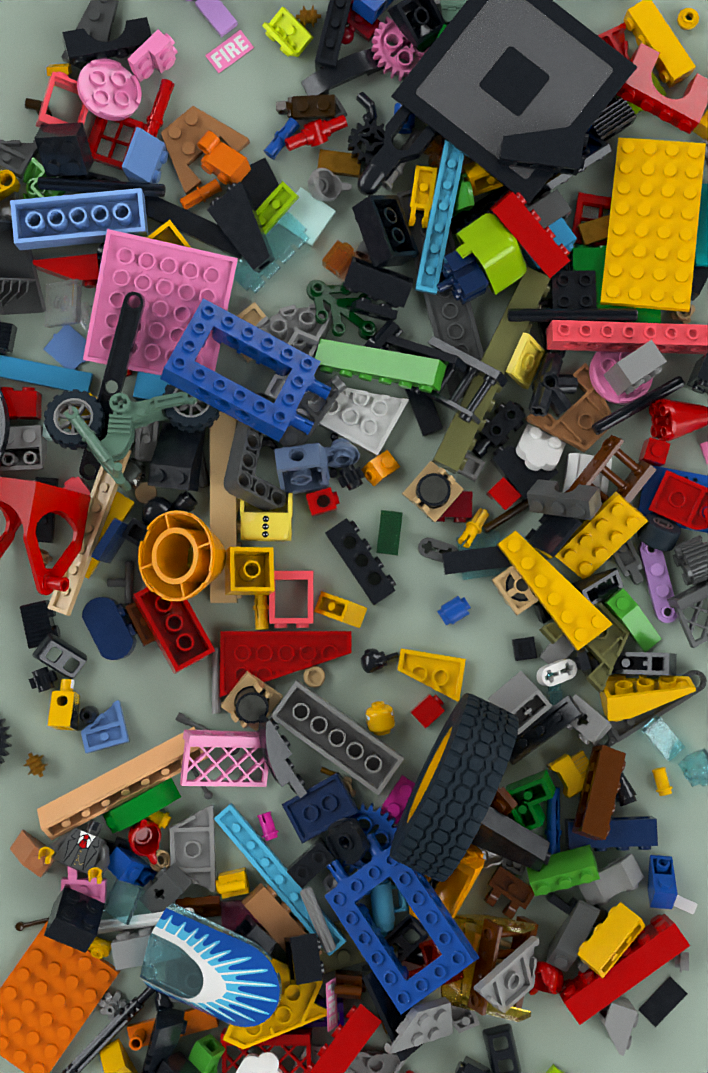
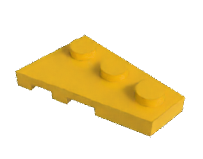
(434, 670)

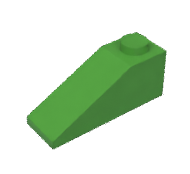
(632, 618)

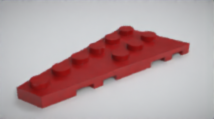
(276, 653)

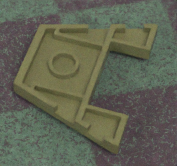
(604, 647)

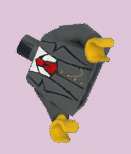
(81, 851)

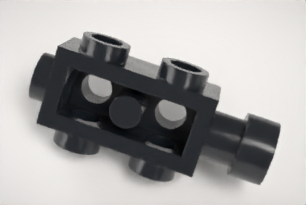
(503, 423)

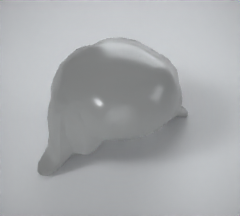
(325, 185)

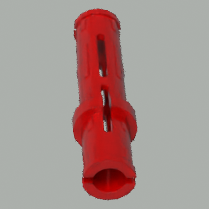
(155, 119)

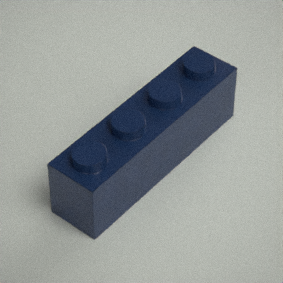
(624, 833)

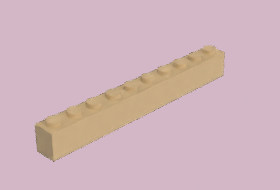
(223, 506)

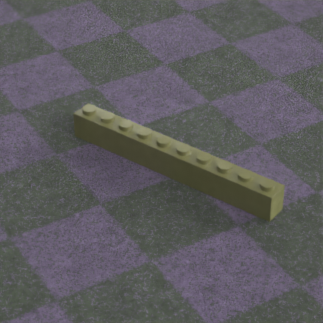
(460, 434)

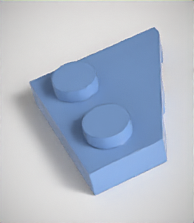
(106, 731)

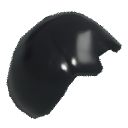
(154, 508)

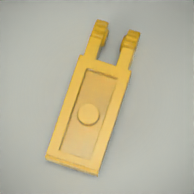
(422, 193)

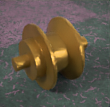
(308, 16)
(35, 765)

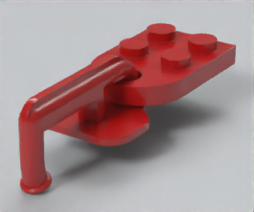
(681, 501)

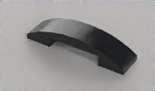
(346, 70)

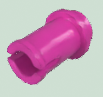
(268, 826)

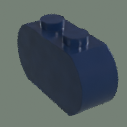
(109, 628)

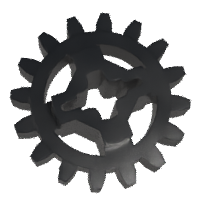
(360, 142)

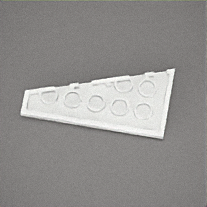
(355, 414)

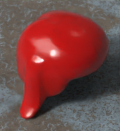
(145, 839)
(547, 979)

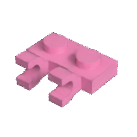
(81, 885)

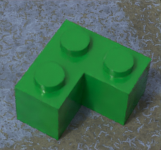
(528, 794)

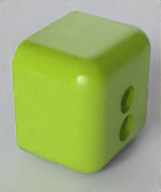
(494, 250)

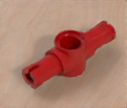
(316, 132)

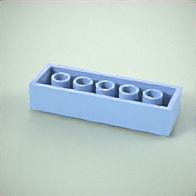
(77, 218)

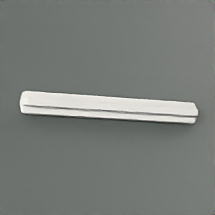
(137, 921)

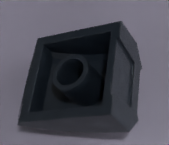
(418, 21)

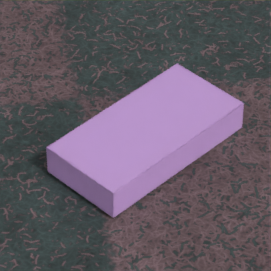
(217, 15)

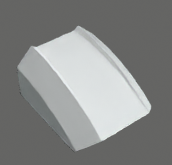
(574, 467)

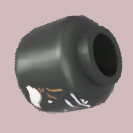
(134, 472)

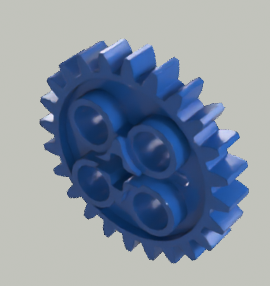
(385, 827)

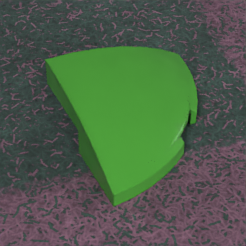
(33, 171)
(464, 197)

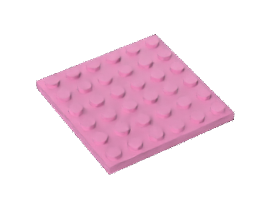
(173, 286)

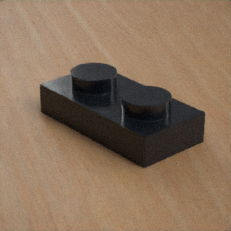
(365, 307)

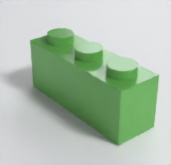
(564, 871)

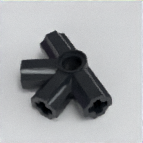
(551, 387)

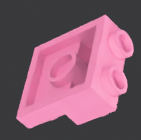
(153, 53)

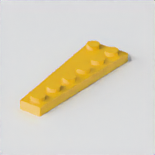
(564, 603)

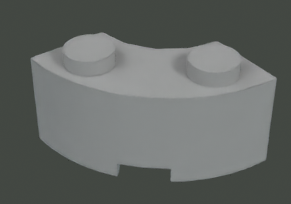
(616, 877)

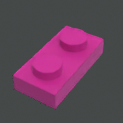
(398, 798)

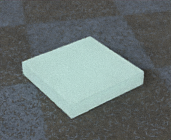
(311, 214)

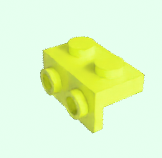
(288, 33)

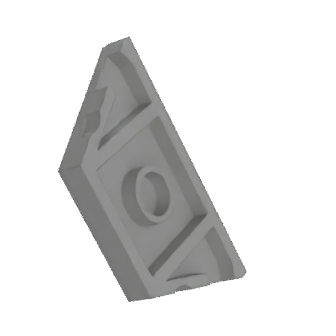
(194, 847)
(511, 978)
(423, 1024)

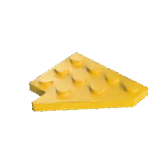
(293, 1011)

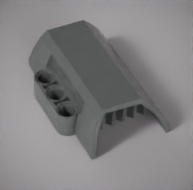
(18, 276)

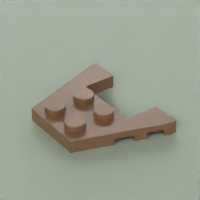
(182, 140)
(576, 423)

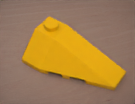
(633, 696)

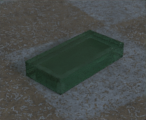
(389, 532)

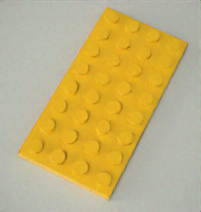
(653, 224)

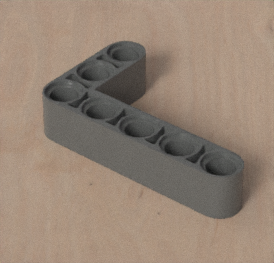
(241, 470)

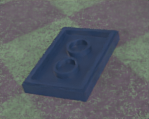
(110, 542)
(320, 807)

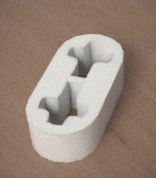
(558, 676)

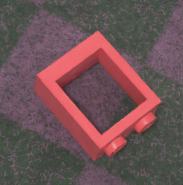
(63, 81)
(300, 622)

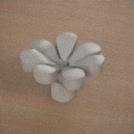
(112, 1004)

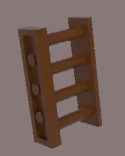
(630, 486)
(488, 955)

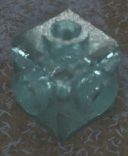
(696, 767)

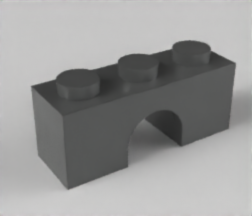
(579, 503)

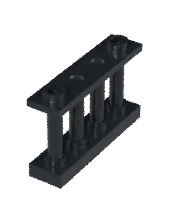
(474, 368)

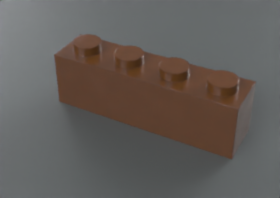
(599, 792)

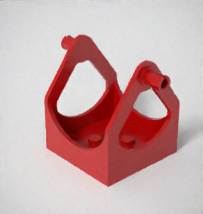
(26, 504)

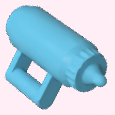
(383, 907)

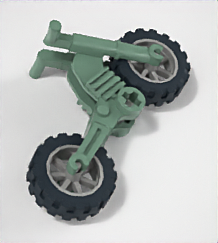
(127, 416)

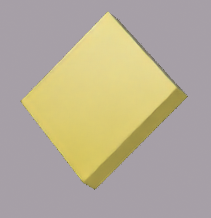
(525, 361)

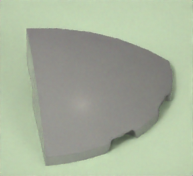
(298, 327)

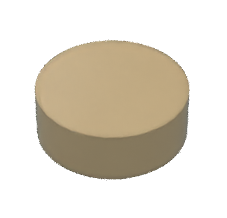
(145, 492)
(314, 676)

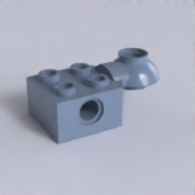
(306, 466)

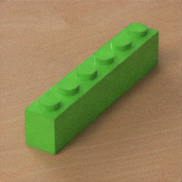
(380, 365)

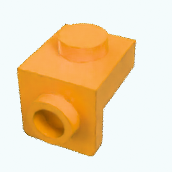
(380, 467)

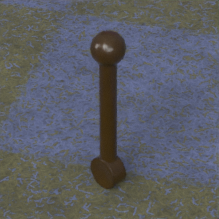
(21, 925)

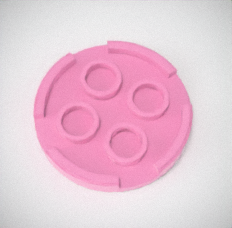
(109, 89)
(599, 365)

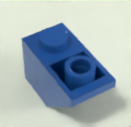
(130, 867)
(661, 882)

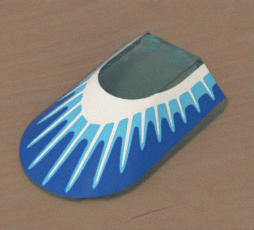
(211, 969)

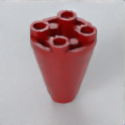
(676, 418)

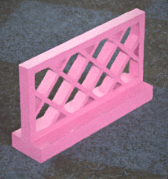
(222, 739)

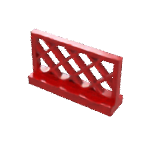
(292, 1038)

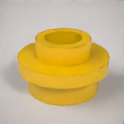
(688, 24)

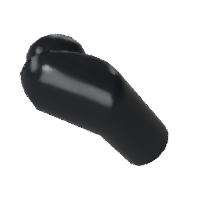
(369, 105)

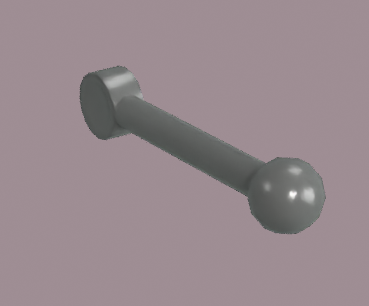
(207, 794)

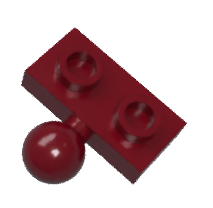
(360, 26)

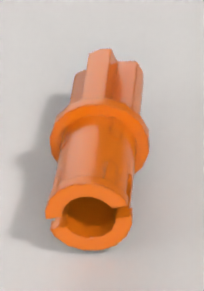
(200, 194)

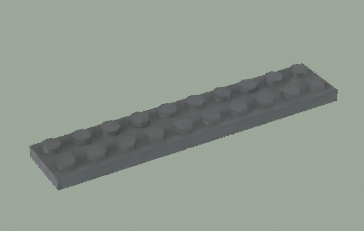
(448, 317)

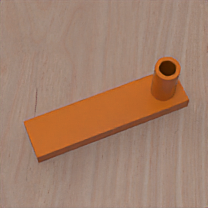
(198, 1021)

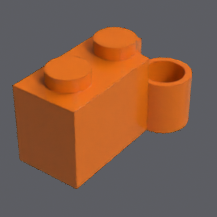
(222, 160)

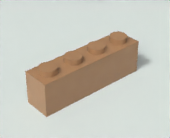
(272, 915)

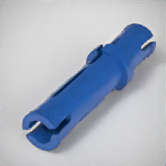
(553, 822)

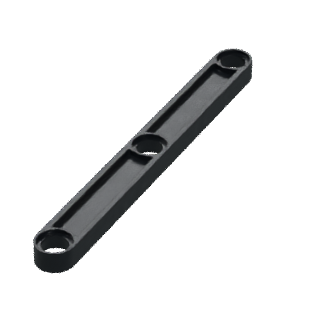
(116, 368)

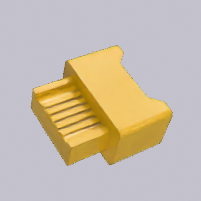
(571, 772)

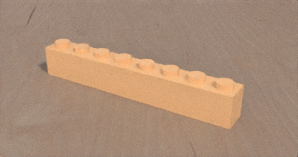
(115, 787)

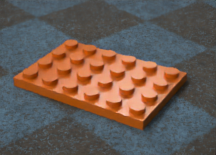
(49, 1002)

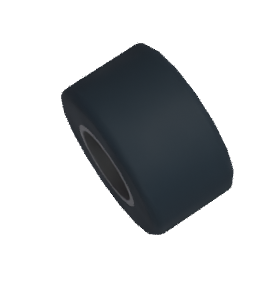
(659, 533)

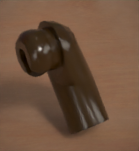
(33, 104)

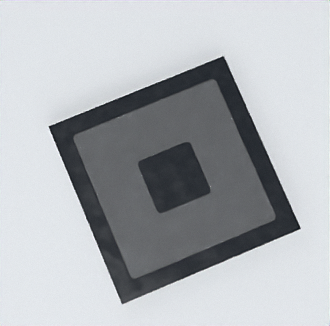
(512, 73)

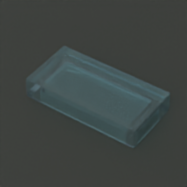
(663, 738)

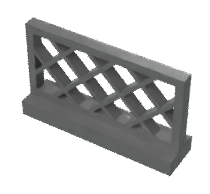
(687, 599)

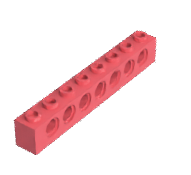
(626, 336)

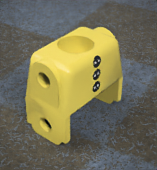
(267, 525)

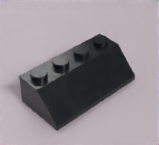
(386, 1009)

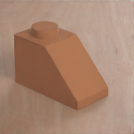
(26, 851)

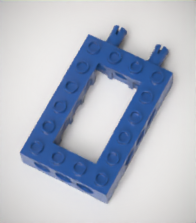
(231, 398)
(427, 906)

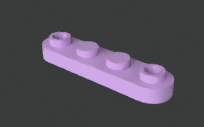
(657, 582)

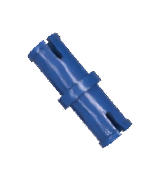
(278, 142)

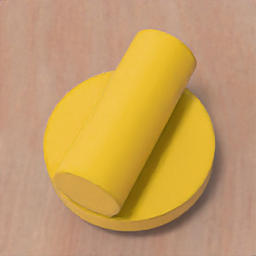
(100, 948)

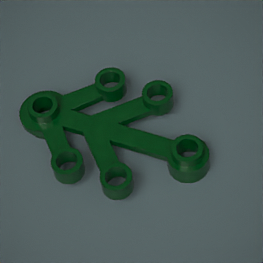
(337, 307)

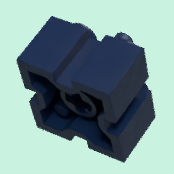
(464, 276)

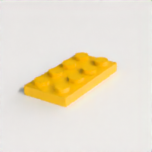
(602, 536)

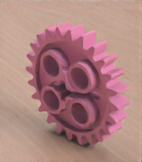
(391, 33)

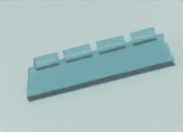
(280, 238)

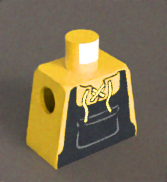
(64, 716)

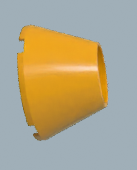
(165, 556)

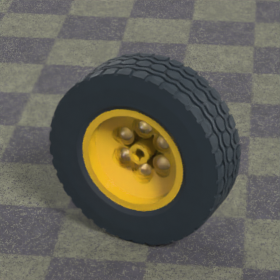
(455, 788)

